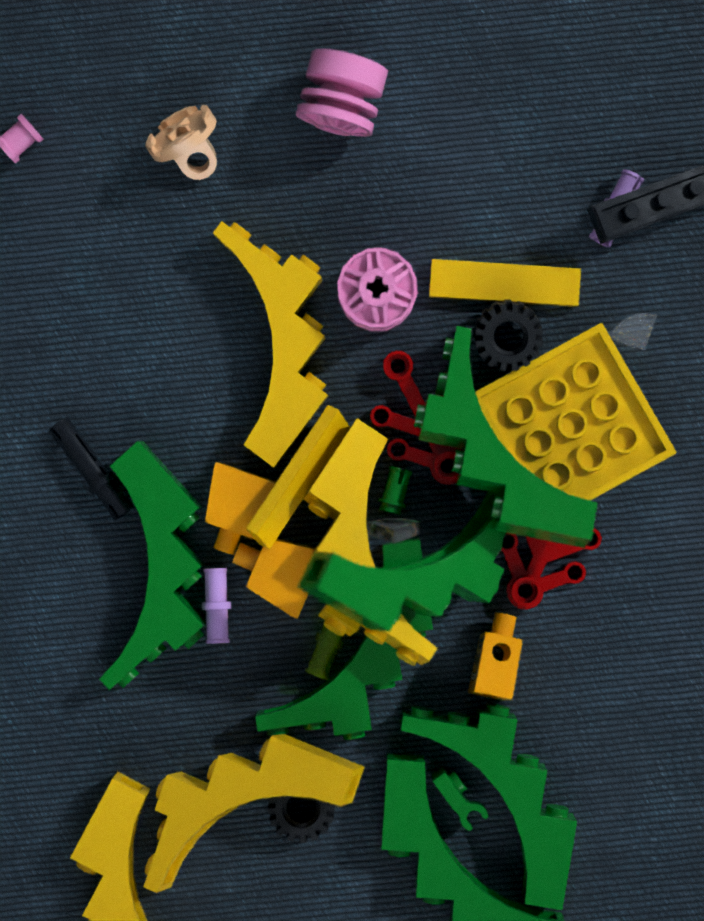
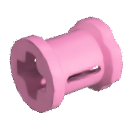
(19, 138)

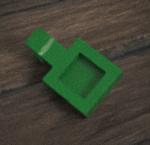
(452, 789)

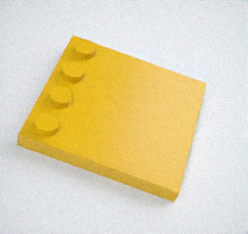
(577, 417)

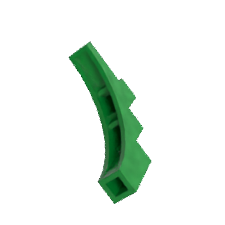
(526, 502)
(425, 586)
(166, 613)
(344, 695)
(488, 744)
(439, 874)

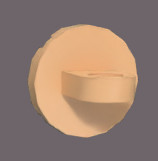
(183, 135)

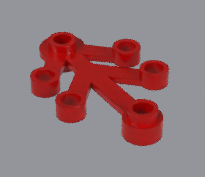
(406, 424)
(542, 553)

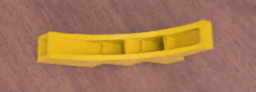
(284, 290)
(343, 496)
(194, 805)
(109, 850)

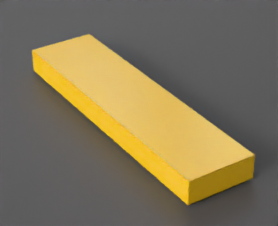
(505, 282)
(298, 477)

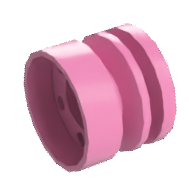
(343, 84)
(392, 307)

